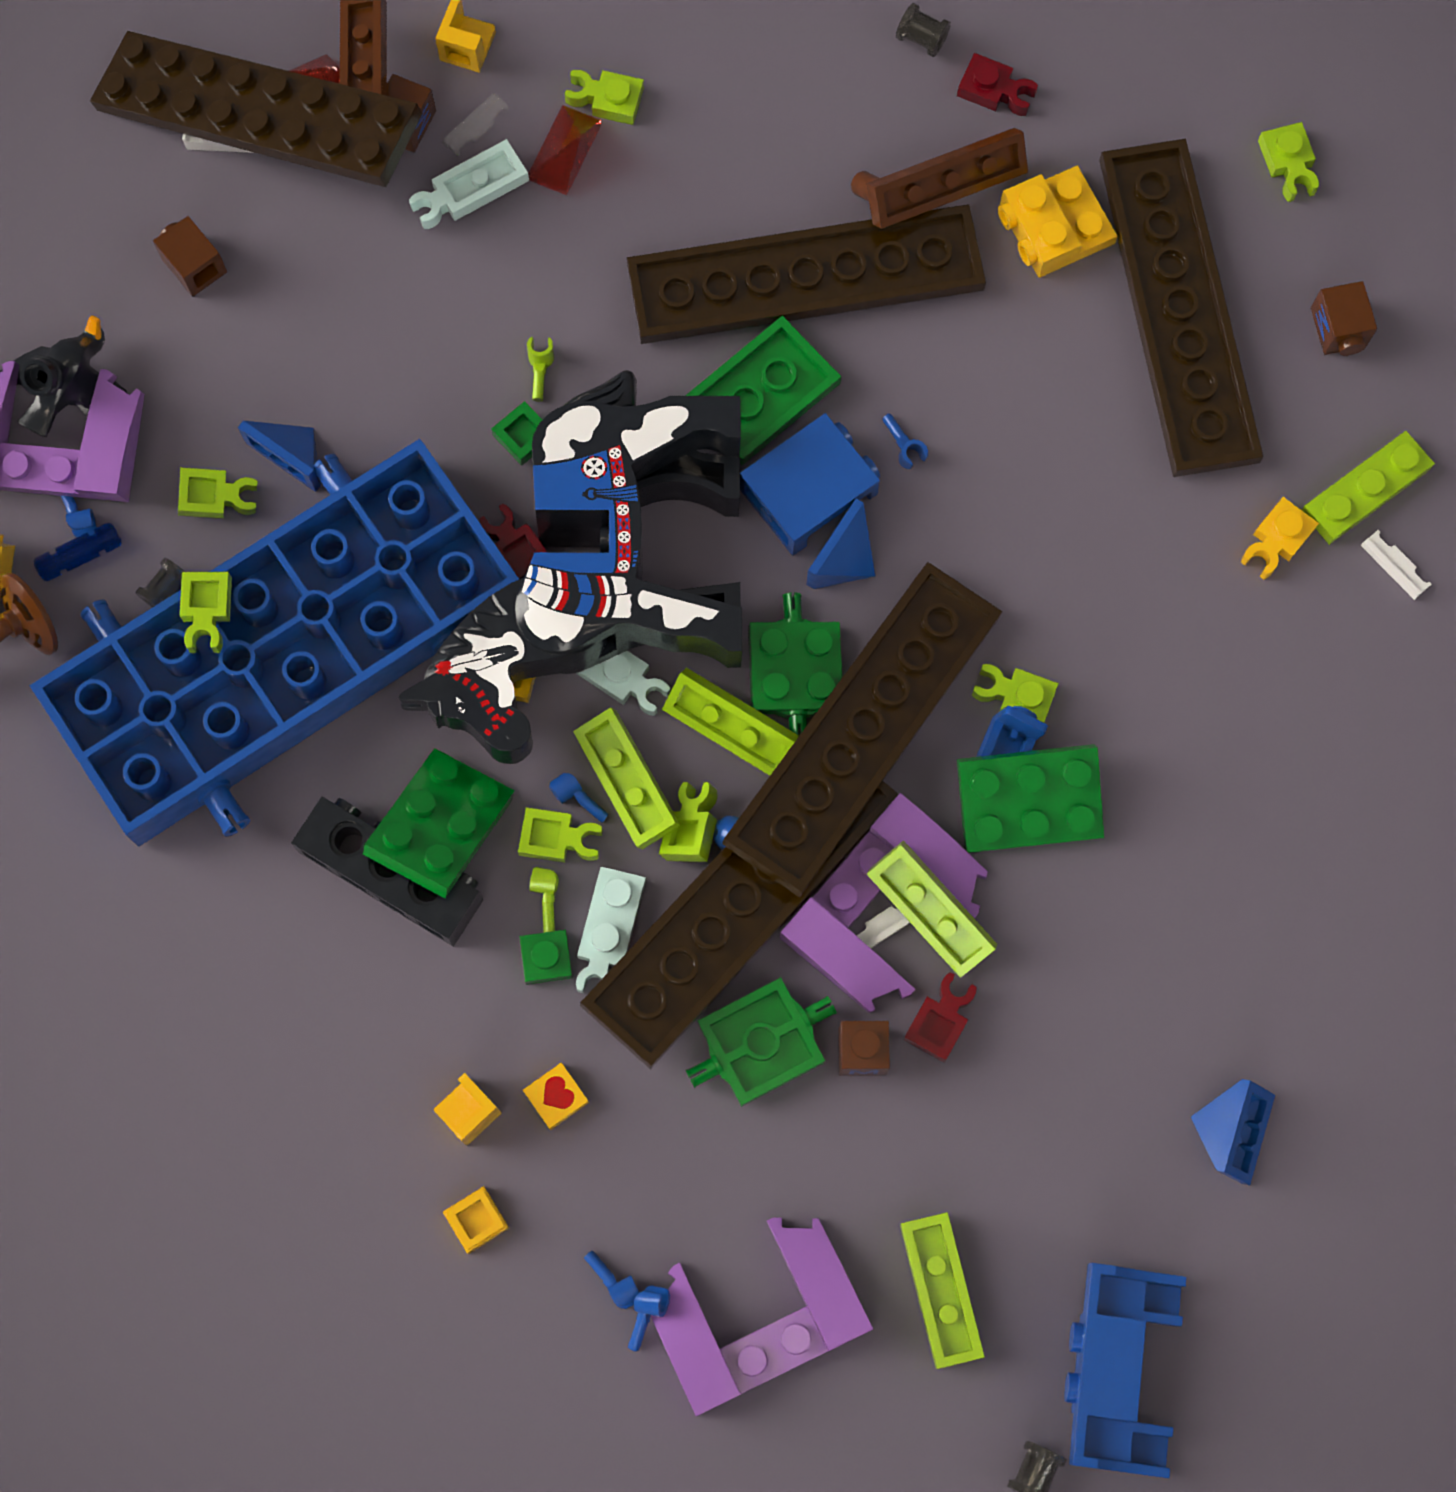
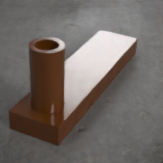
(364, 45)
(942, 178)

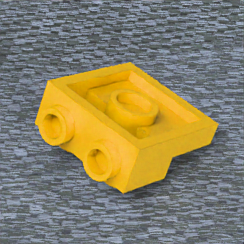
(1055, 220)

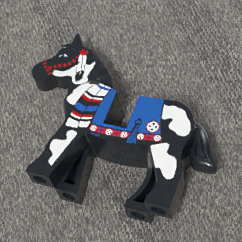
(574, 610)

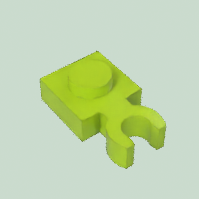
(612, 97)
(1290, 154)
(206, 493)
(204, 602)
(1021, 690)
(550, 835)
(694, 837)

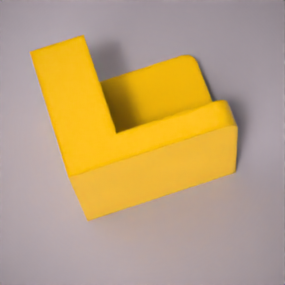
(463, 39)
(467, 1110)

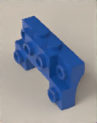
(1110, 1369)

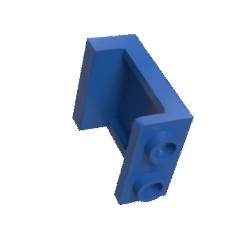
(808, 481)

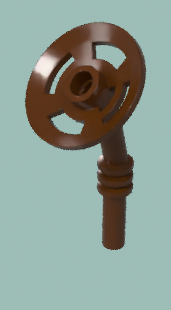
(26, 615)

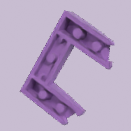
(106, 454)
(823, 923)
(828, 1320)

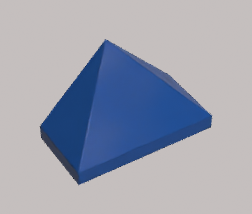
(286, 446)
(846, 553)
(1235, 1128)

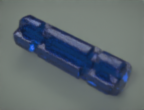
(77, 552)

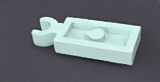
(471, 184)
(625, 677)
(609, 922)

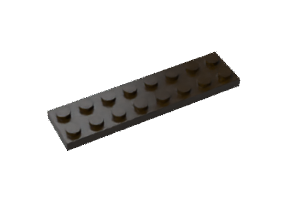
(257, 108)
(804, 274)
(1180, 308)
(862, 729)
(703, 945)

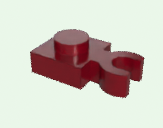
(990, 83)
(514, 544)
(939, 1024)

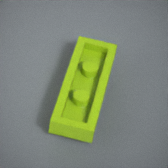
(1368, 487)
(728, 721)
(626, 778)
(932, 909)
(942, 1290)

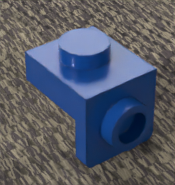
(1011, 732)

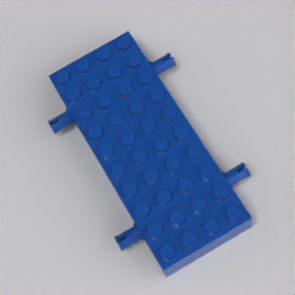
(313, 630)

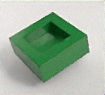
(517, 432)
(546, 957)

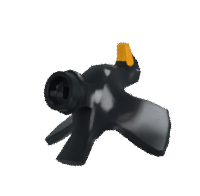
(60, 377)

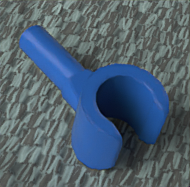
(904, 442)
(79, 521)
(567, 786)
(621, 1292)
(649, 1302)

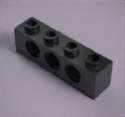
(321, 842)

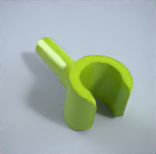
(540, 362)
(545, 882)

